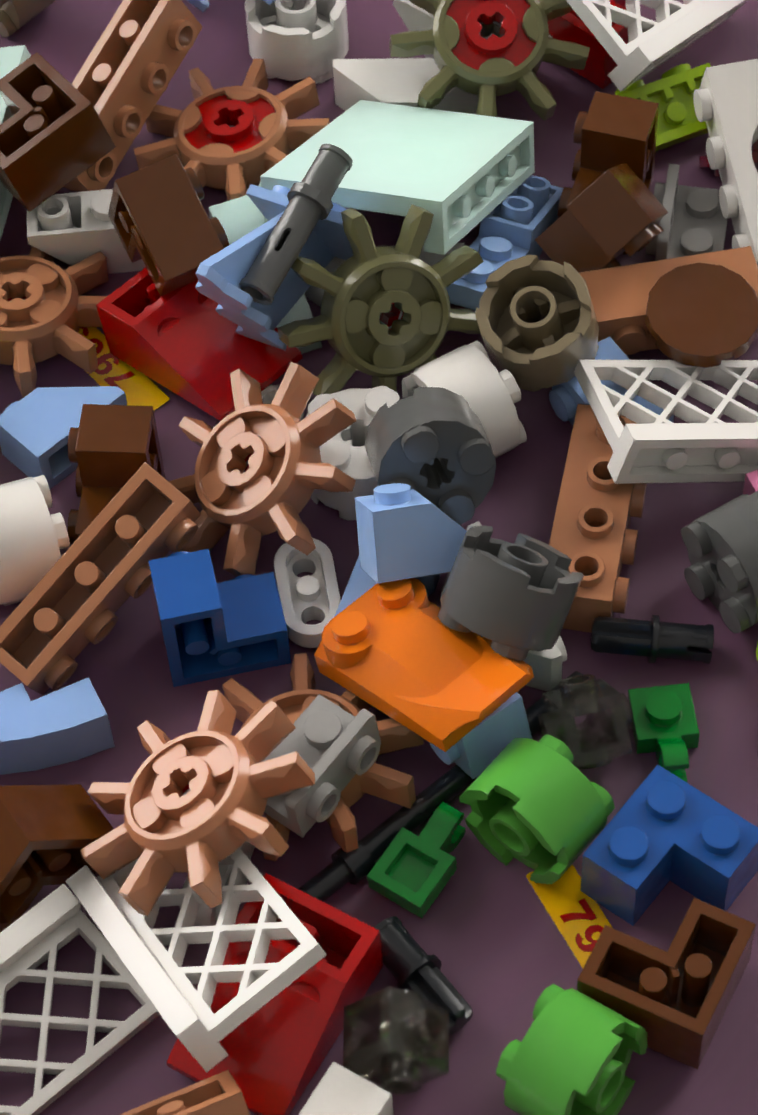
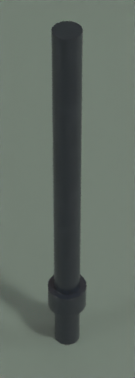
(358, 863)

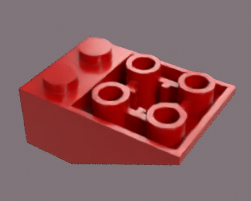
(186, 343)
(291, 1035)

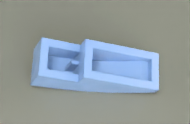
(51, 728)

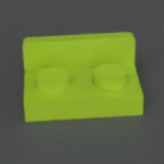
(676, 106)

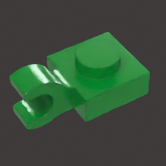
(665, 724)
(419, 866)

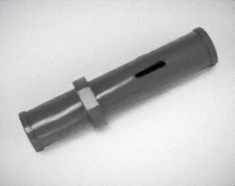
(307, 205)

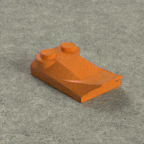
(413, 666)

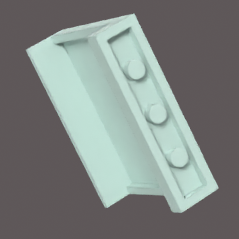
(421, 157)

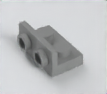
(693, 219)
(335, 750)

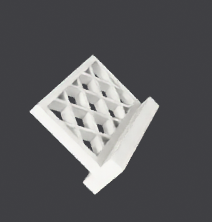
(674, 30)
(670, 451)
(25, 947)
(160, 970)

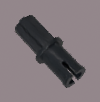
(652, 638)
(420, 972)

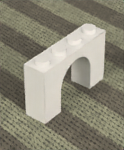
(730, 109)

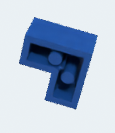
(215, 626)
(667, 836)

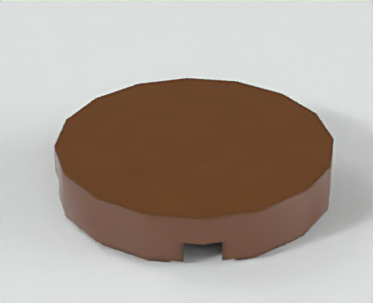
(702, 314)

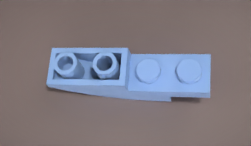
(508, 235)

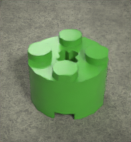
(536, 807)
(571, 1058)

